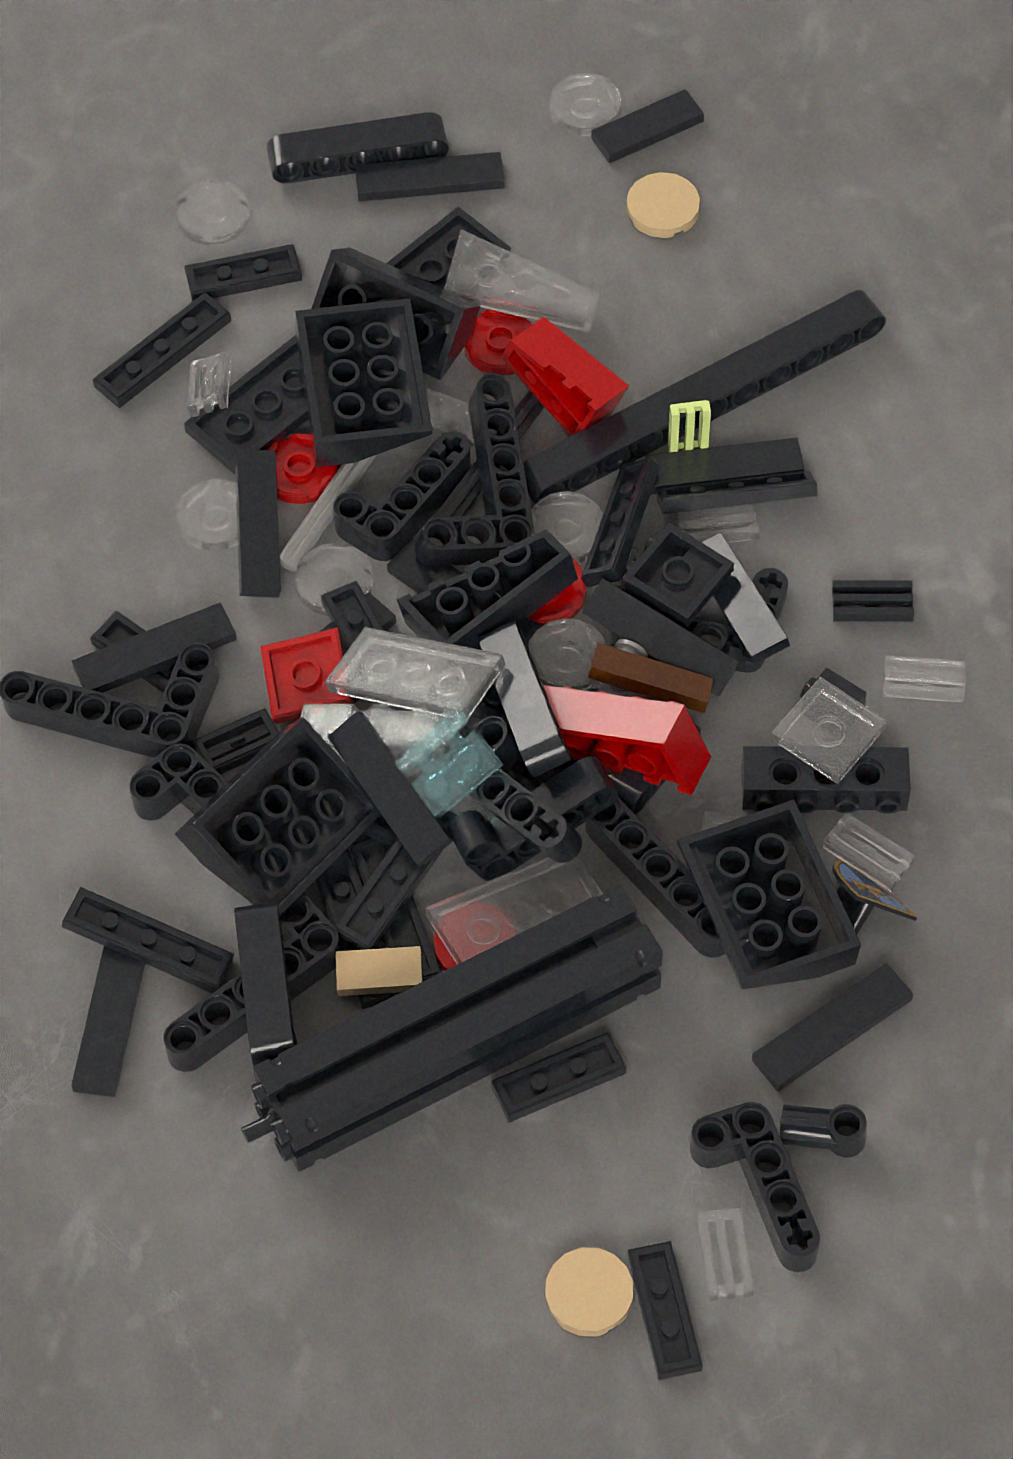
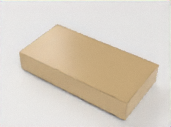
(378, 970)

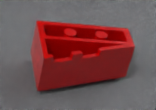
(564, 376)

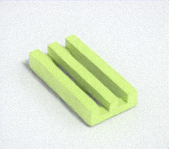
(704, 426)

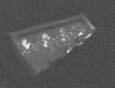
(517, 286)

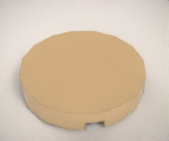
(663, 204)
(589, 1291)

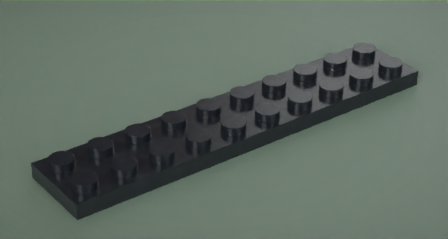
(271, 396)

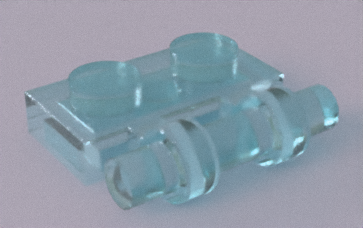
(455, 773)

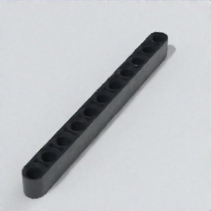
(725, 384)

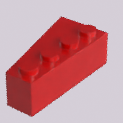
(632, 735)

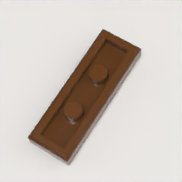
(650, 677)

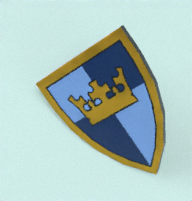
(863, 893)

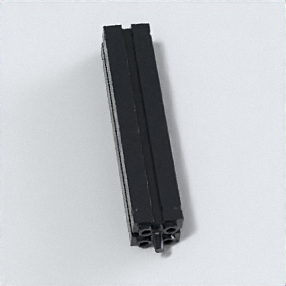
(454, 1029)

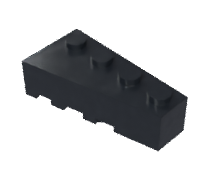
(491, 592)

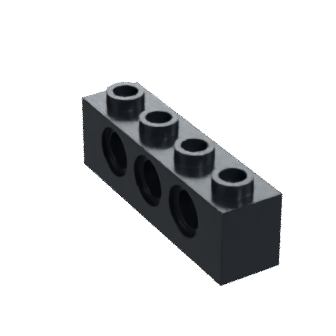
(882, 765)

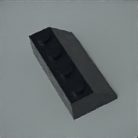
(440, 317)

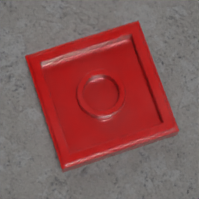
(298, 672)

